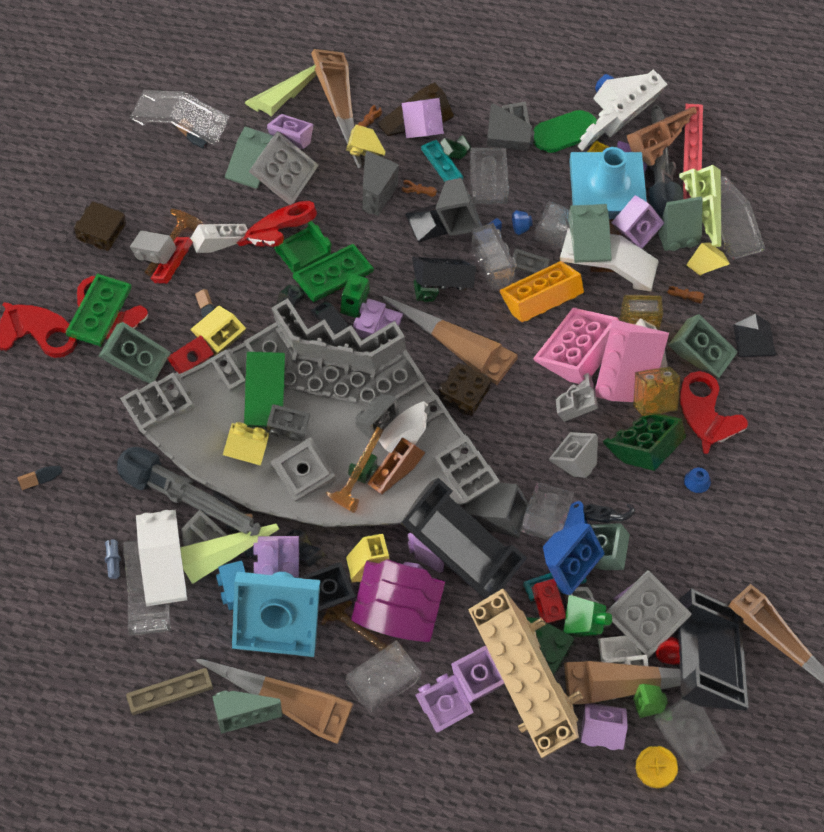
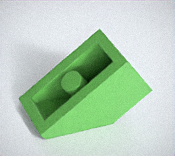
(649, 700)

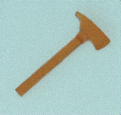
(184, 219)
(343, 497)
(338, 613)

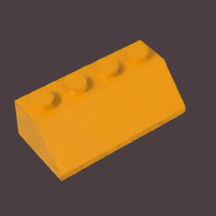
(542, 291)

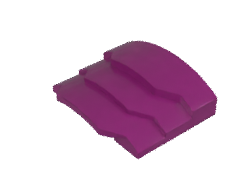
(398, 600)

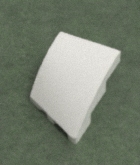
(407, 425)
(621, 651)

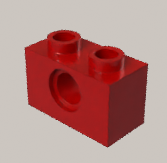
(198, 348)
(549, 602)

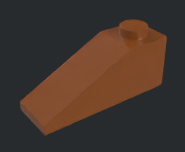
(396, 465)

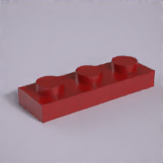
(165, 271)

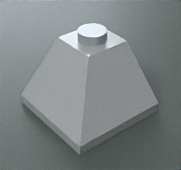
(577, 454)

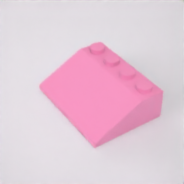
(576, 345)
(628, 351)

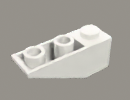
(214, 237)

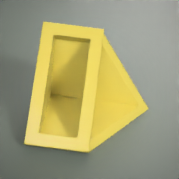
(707, 259)

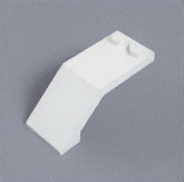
(626, 260)
(160, 558)

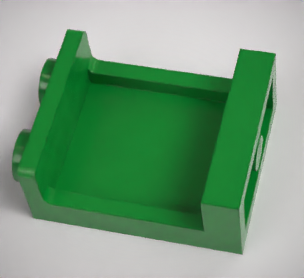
(304, 248)

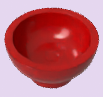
(669, 651)

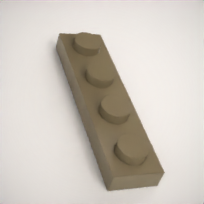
(169, 691)

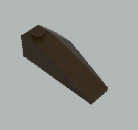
(394, 122)

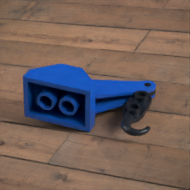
(576, 549)

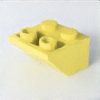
(364, 140)
(219, 329)
(246, 443)
(369, 548)

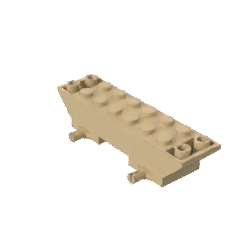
(518, 657)

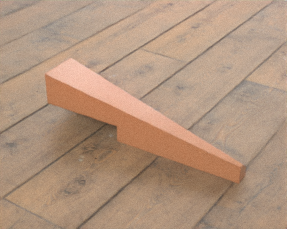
(658, 136)

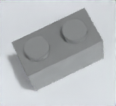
(153, 247)

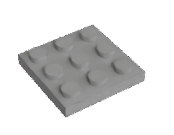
(283, 168)
(648, 613)

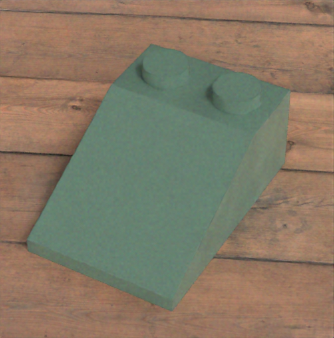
(246, 152)
(682, 224)
(590, 233)
(703, 346)
(134, 353)
(614, 543)
(241, 709)

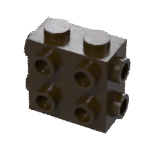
(100, 226)
(464, 389)

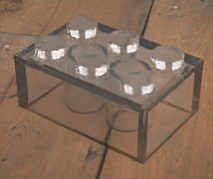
(489, 175)
(493, 256)
(383, 677)

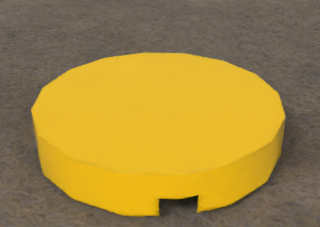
(656, 767)

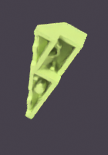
(275, 97)
(708, 185)
(206, 556)

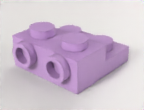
(374, 317)
(277, 555)
(444, 702)

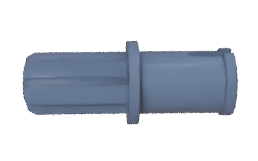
(112, 559)

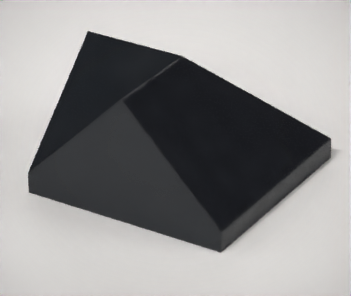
(426, 223)
(754, 337)
(333, 586)

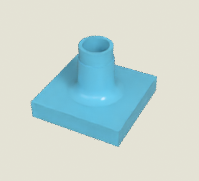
(607, 178)
(275, 613)

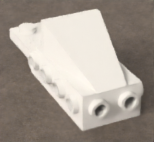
(621, 102)

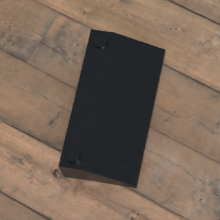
(461, 540)
(712, 654)

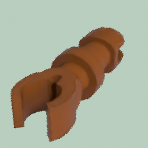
(369, 119)
(430, 191)
(686, 294)

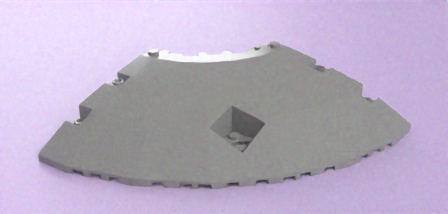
(333, 382)

